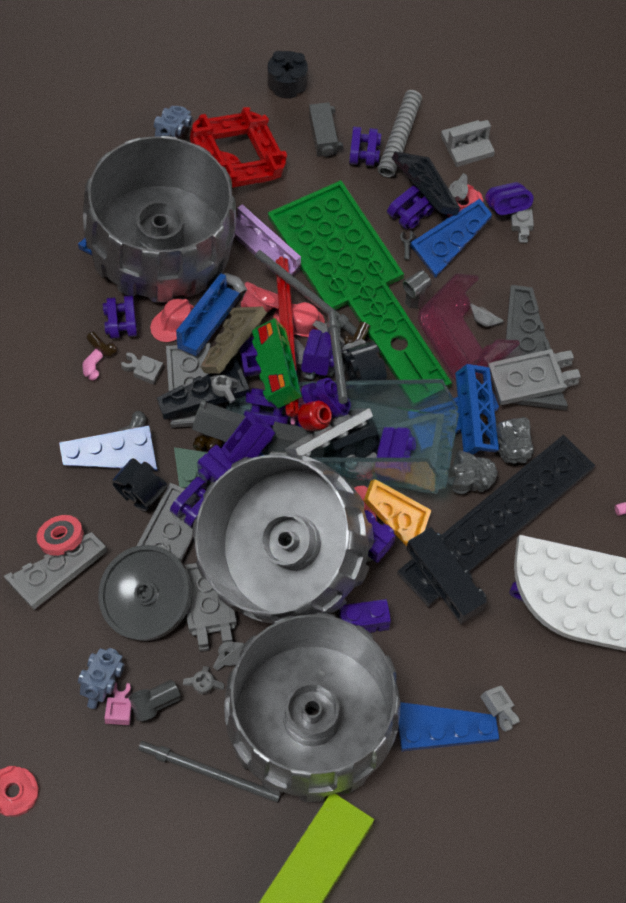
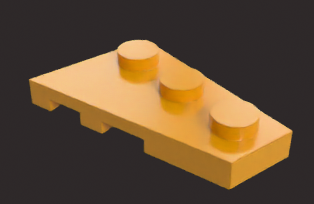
(397, 510)

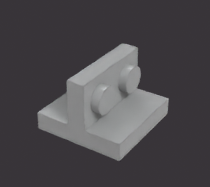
(468, 142)

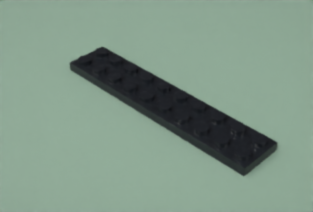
(506, 511)

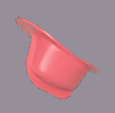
(257, 297)
(303, 316)
(169, 319)

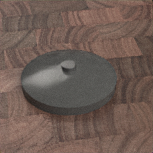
(145, 593)

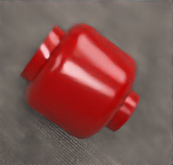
(314, 416)

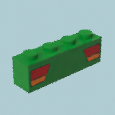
(276, 363)

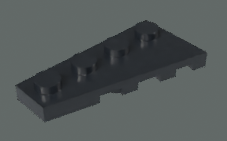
(428, 180)
(188, 398)

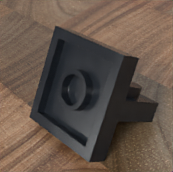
(358, 441)

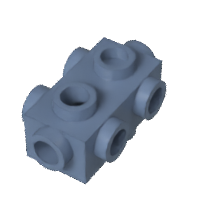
(173, 122)
(100, 675)

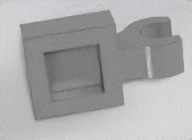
(523, 223)
(500, 704)

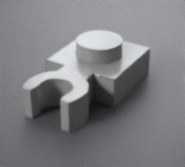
(144, 369)

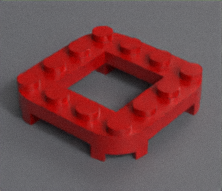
(255, 126)

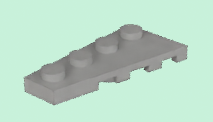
(338, 429)

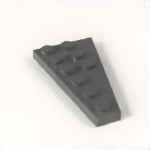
(526, 327)

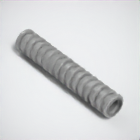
(400, 132)

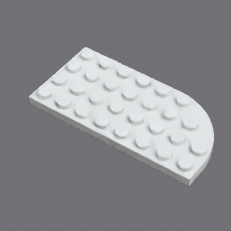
(573, 590)

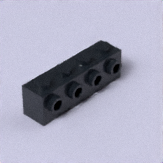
(447, 575)

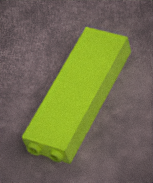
(320, 854)

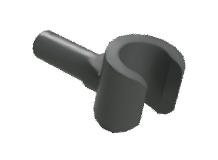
(407, 243)

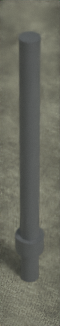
(343, 320)
(333, 329)
(164, 754)

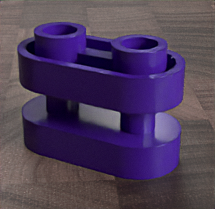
(373, 140)
(509, 198)
(410, 208)
(111, 310)
(325, 391)
(257, 398)
(183, 502)

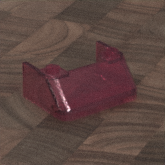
(449, 333)

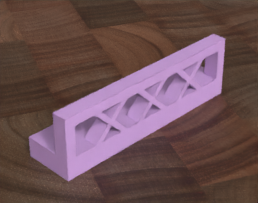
(256, 236)

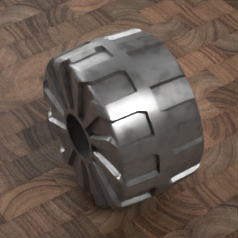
(159, 217)
(244, 530)
(281, 680)

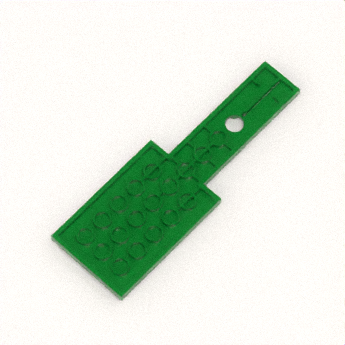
(353, 267)

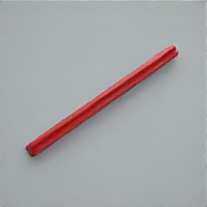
(286, 321)

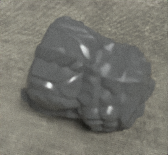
(514, 440)
(472, 473)

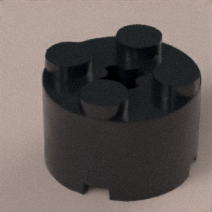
(287, 73)
(364, 363)
(139, 484)

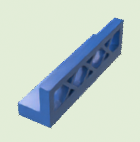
(206, 316)
(471, 407)

